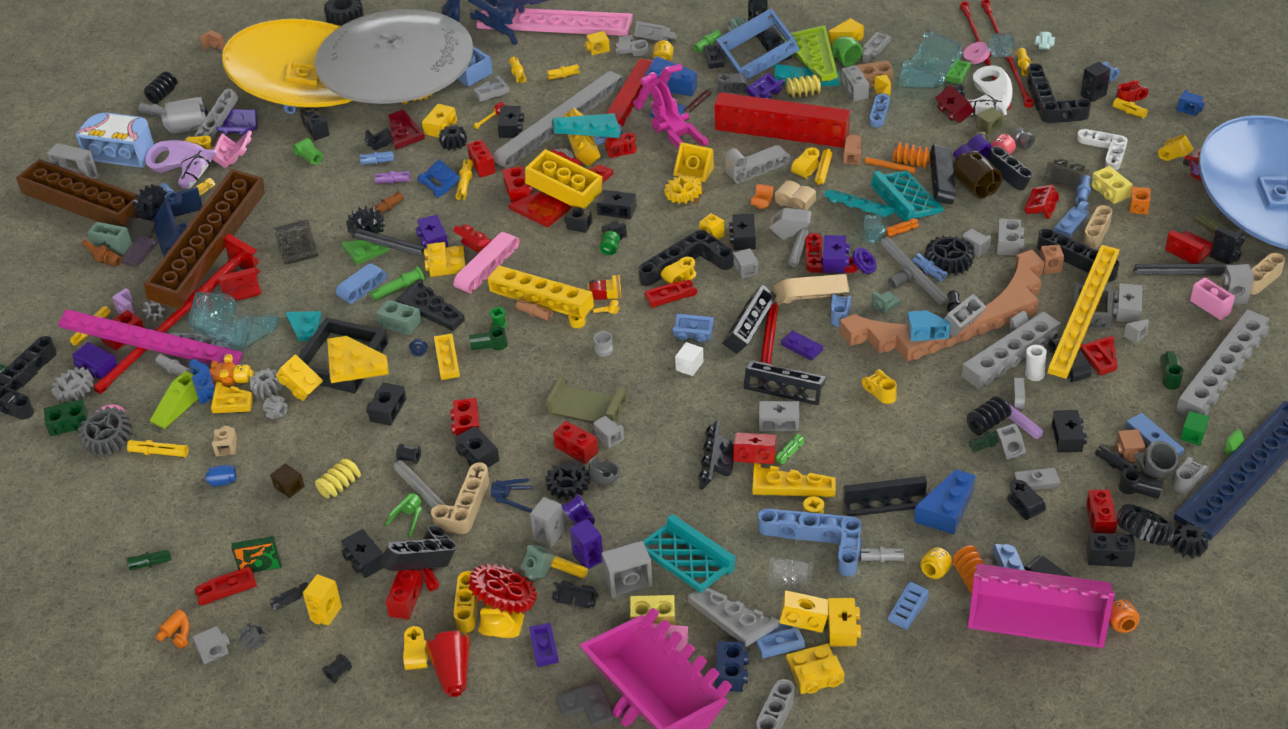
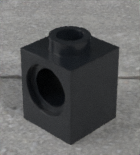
(578, 219)

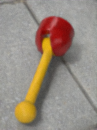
(496, 109)

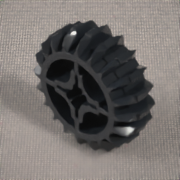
(950, 254)
(1145, 524)

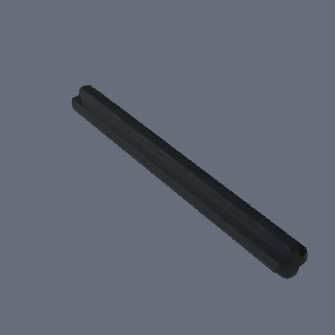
(1180, 269)

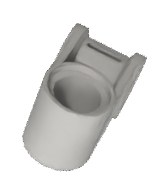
(1188, 476)

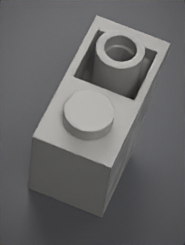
(789, 222)

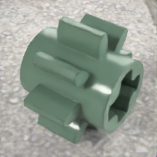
(736, 22)

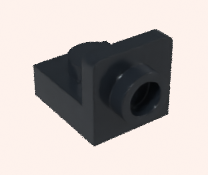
(620, 229)

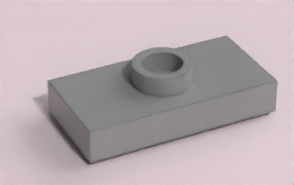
(1039, 478)

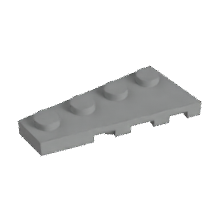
(733, 617)

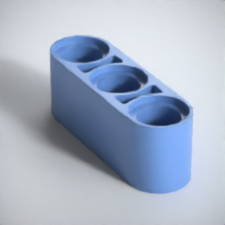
(360, 283)

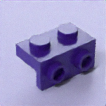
(765, 87)

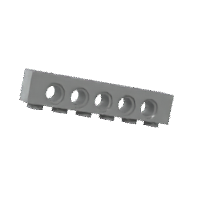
(1010, 350)

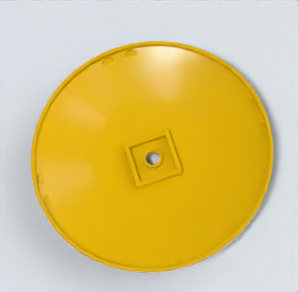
(279, 62)

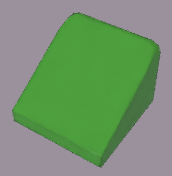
(1233, 442)

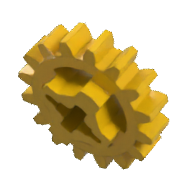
(683, 189)

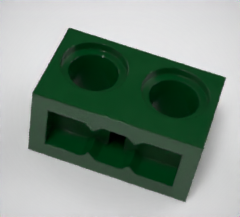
(65, 417)

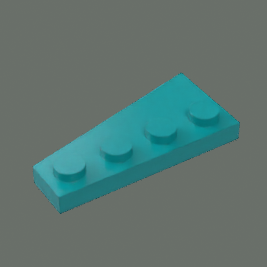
(589, 125)
(863, 204)

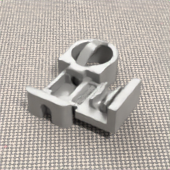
(628, 45)

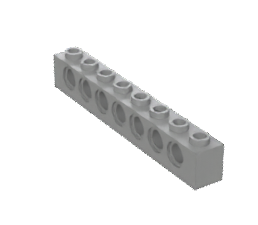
(1223, 364)

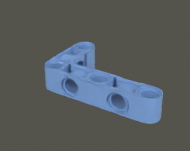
(817, 527)

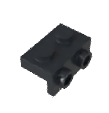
(1227, 245)

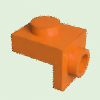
(763, 196)

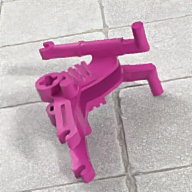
(666, 109)

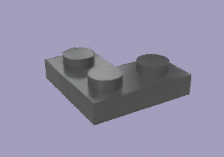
(589, 699)

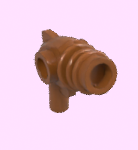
(102, 254)

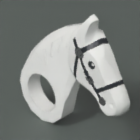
(995, 93)

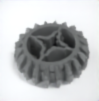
(104, 427)

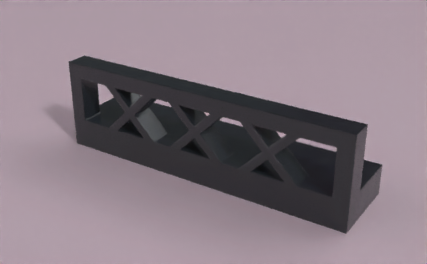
(786, 376)
(884, 492)

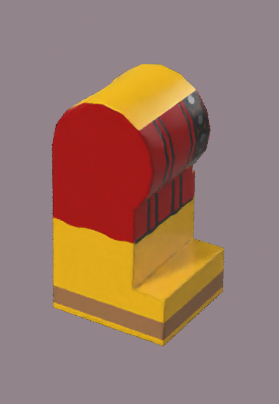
(606, 288)

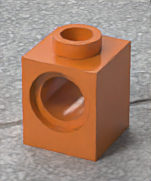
(1140, 200)

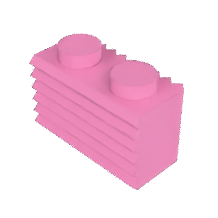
(1212, 298)

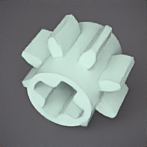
(1044, 40)

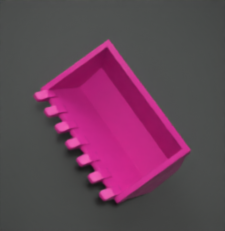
(1041, 605)
(656, 676)

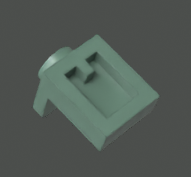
(885, 302)

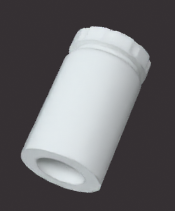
(1035, 362)

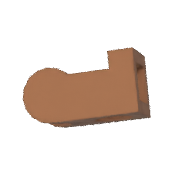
(852, 150)

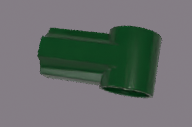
(495, 339)
(1171, 370)

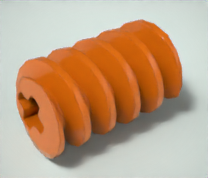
(911, 155)
(966, 564)

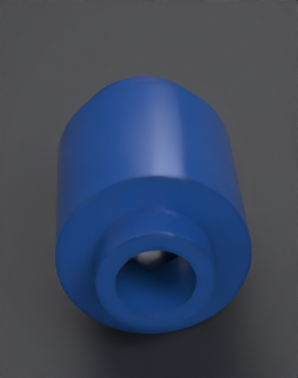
(221, 475)

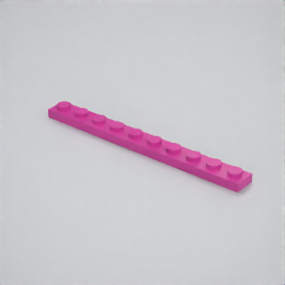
(146, 338)

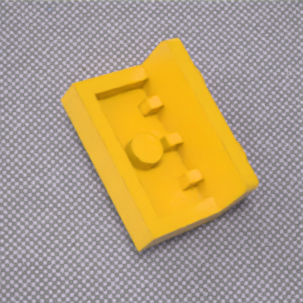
(298, 378)

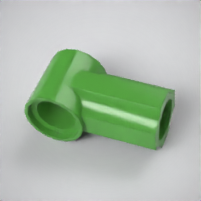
(307, 150)

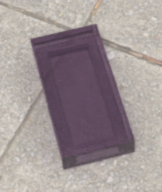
(139, 251)

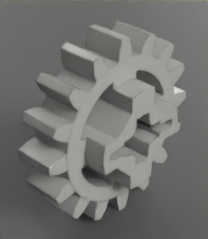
(72, 384)

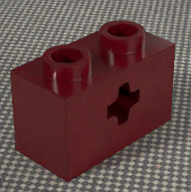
(954, 104)

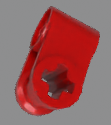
(1131, 91)
(621, 145)

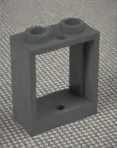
(1100, 320)

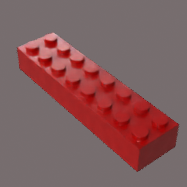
(782, 119)

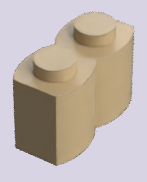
(795, 196)

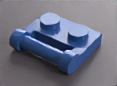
(442, 174)

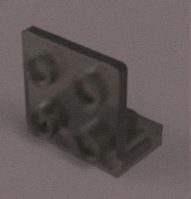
(1063, 174)

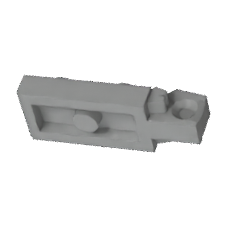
(653, 32)
(875, 46)

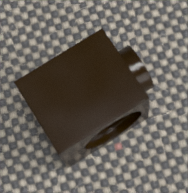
(287, 480)

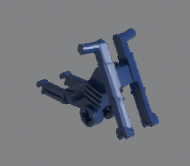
(501, 15)

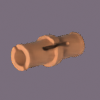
(534, 309)

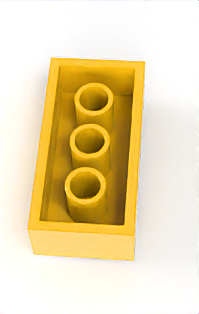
(563, 179)

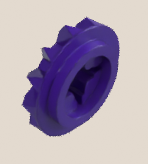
(861, 256)

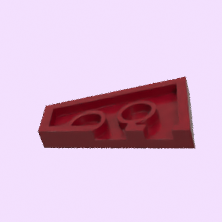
(404, 129)

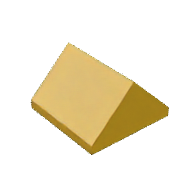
(694, 161)

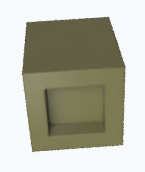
(989, 120)

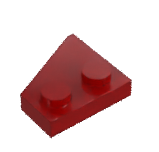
(1101, 355)

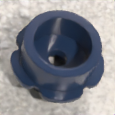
(418, 351)

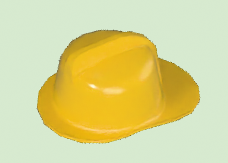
(500, 624)

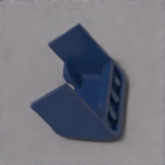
(173, 206)

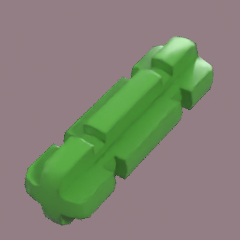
(789, 449)

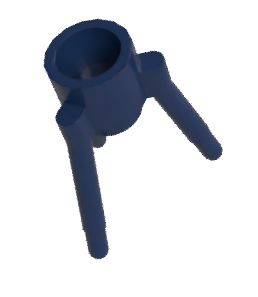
(502, 489)

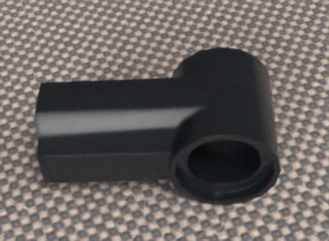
(1132, 482)

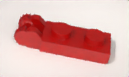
(670, 293)
(225, 586)

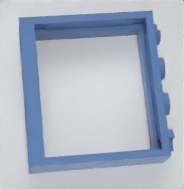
(750, 30)

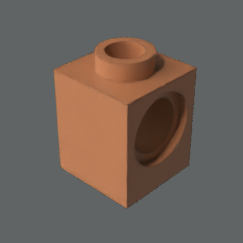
(1052, 258)

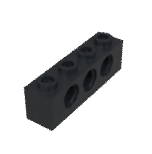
(749, 319)

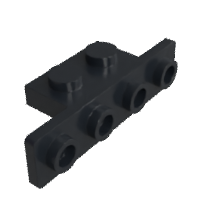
(717, 455)

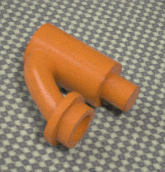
(171, 625)

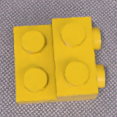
(444, 259)
(815, 669)

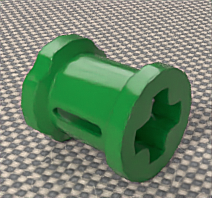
(498, 317)

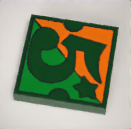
(258, 553)

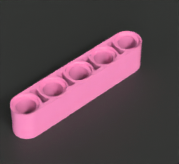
(485, 262)

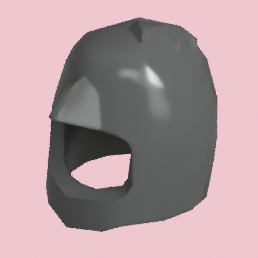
(1158, 460)

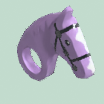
(182, 154)

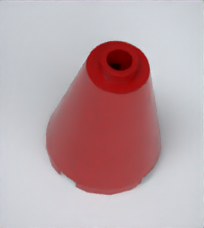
(450, 660)

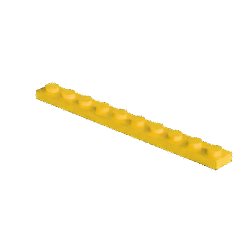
(1083, 312)

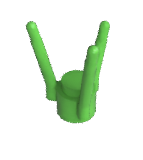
(409, 505)

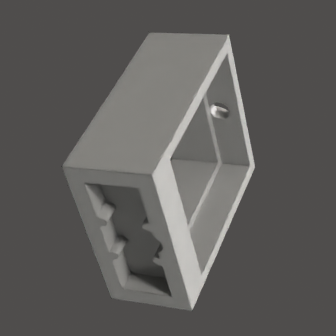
(83, 158)

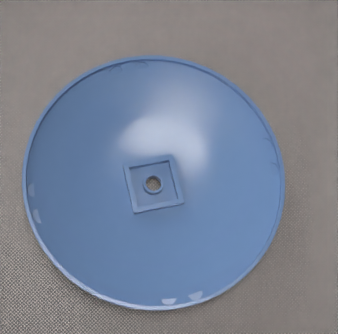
(1243, 170)

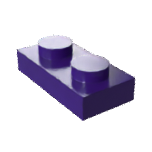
(802, 345)
(543, 644)

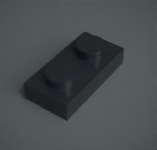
(713, 56)

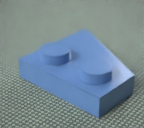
(780, 641)

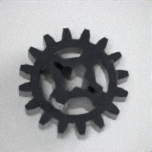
(143, 207)
(365, 220)
(567, 480)

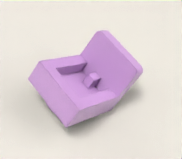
(123, 301)

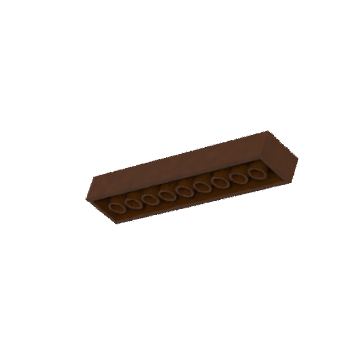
(204, 239)

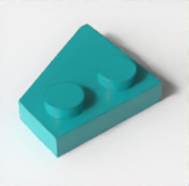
(304, 323)

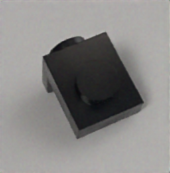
(378, 140)

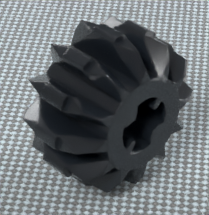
(452, 137)
(1190, 540)

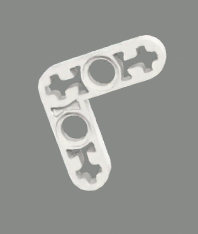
(1118, 145)

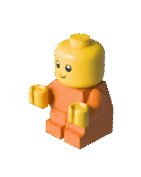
(229, 373)

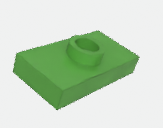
(958, 72)

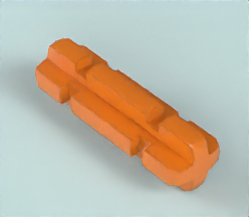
(902, 227)

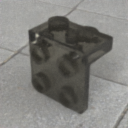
(295, 242)

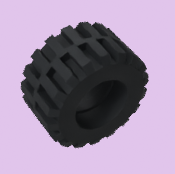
(342, 11)

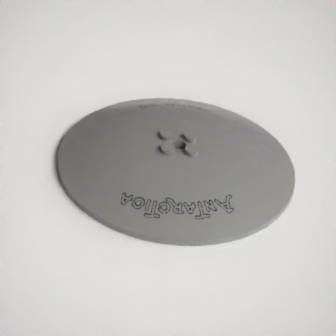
(394, 56)

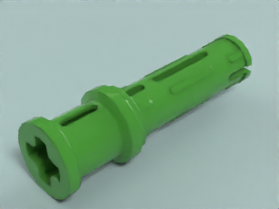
(404, 280)

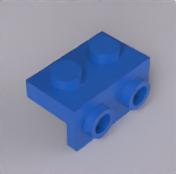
(202, 381)

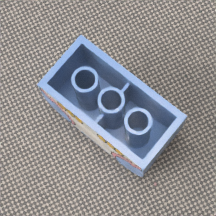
(116, 139)

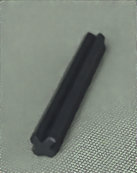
(388, 242)

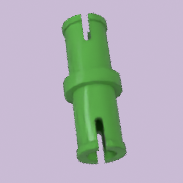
(707, 40)

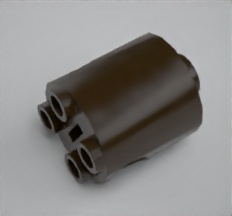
(977, 174)

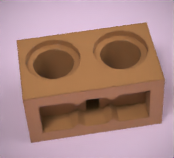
(874, 69)

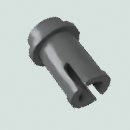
(903, 276)

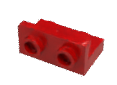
(1042, 200)

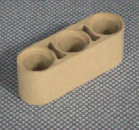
(1097, 226)
(1267, 271)

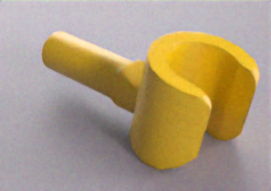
(612, 308)

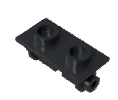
(583, 594)

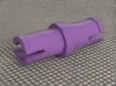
(393, 177)

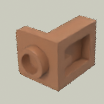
(212, 39)

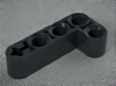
(431, 552)

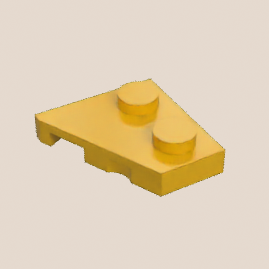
(231, 399)

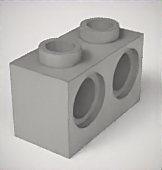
(854, 83)
(1009, 237)

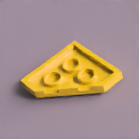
(354, 360)

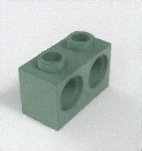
(398, 317)

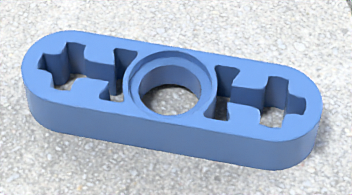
(879, 114)

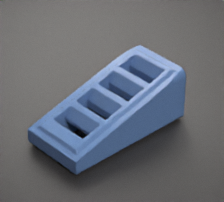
(914, 594)

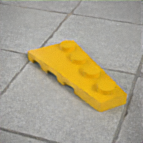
(791, 483)

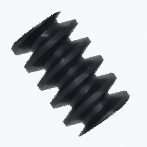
(160, 87)
(988, 415)

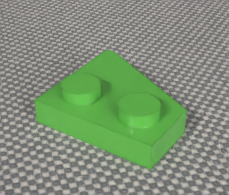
(362, 251)

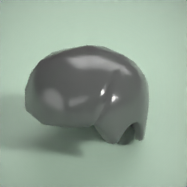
(598, 469)

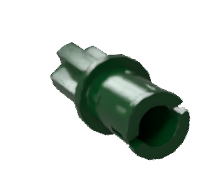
(148, 559)

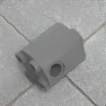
(183, 115)

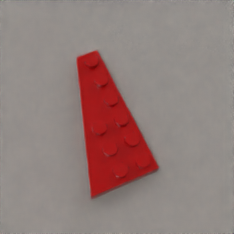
(547, 209)

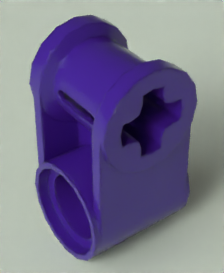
(578, 510)

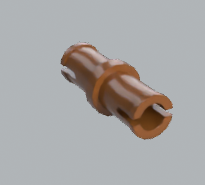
(388, 203)

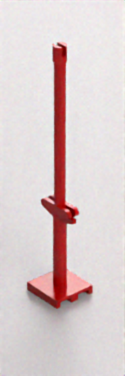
(238, 255)

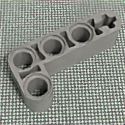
(745, 168)

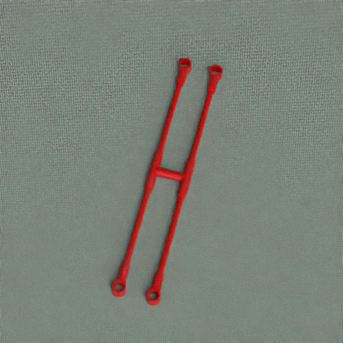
(1028, 102)

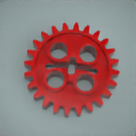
(502, 588)

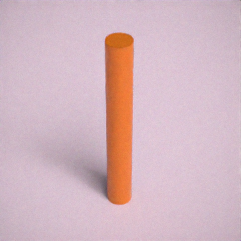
(895, 166)

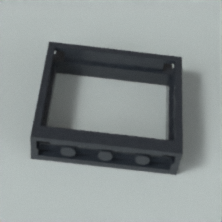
(376, 337)

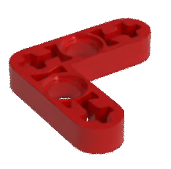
(818, 258)

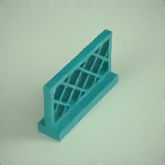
(892, 197)
(698, 545)

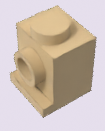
(222, 437)

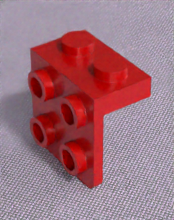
(1188, 246)

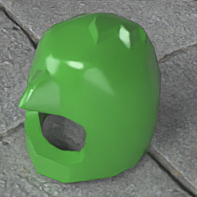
(846, 50)

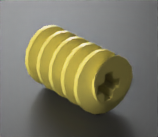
(798, 86)
(337, 478)

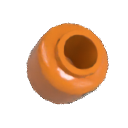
(1123, 616)

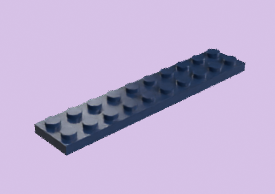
(1239, 476)

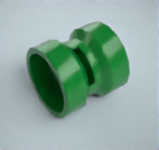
(609, 243)

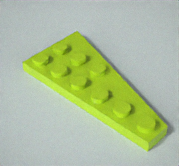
(816, 52)

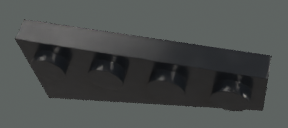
(431, 306)

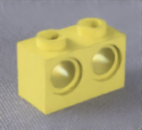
(1111, 184)
(663, 604)

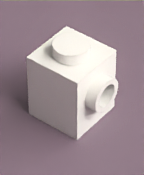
(689, 359)

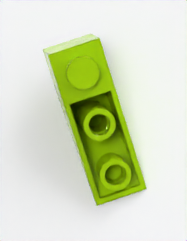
(176, 400)

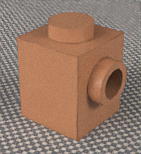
(1129, 443)

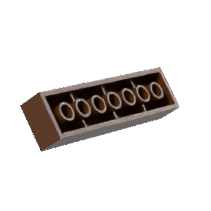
(77, 193)

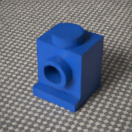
(1190, 103)

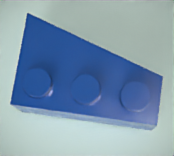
(680, 82)
(946, 503)

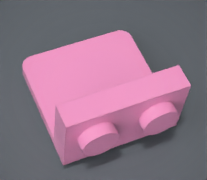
(229, 150)

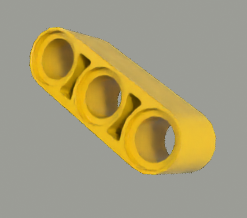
(465, 605)

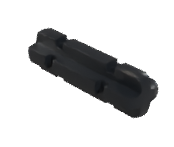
(288, 596)

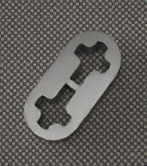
(1018, 393)

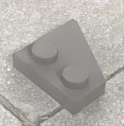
(495, 89)

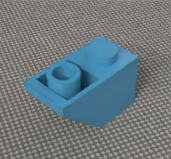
(927, 326)

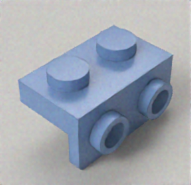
(693, 327)

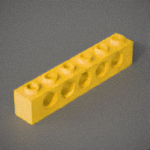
(539, 290)

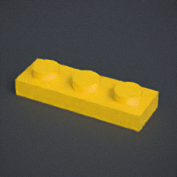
(446, 356)

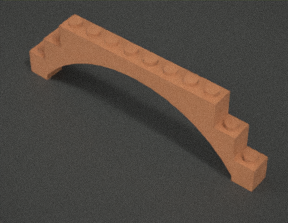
(1014, 299)

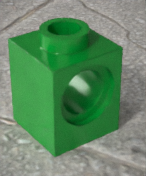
(1194, 428)

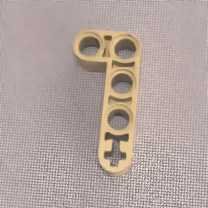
(810, 287)
(460, 517)

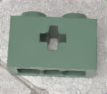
(111, 236)

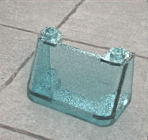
(930, 62)
(216, 318)

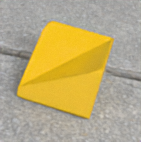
(882, 85)

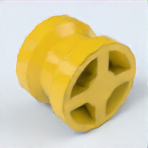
(813, 502)

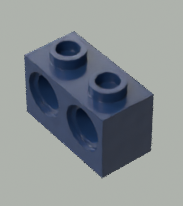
(730, 664)

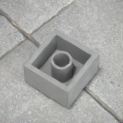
(627, 569)

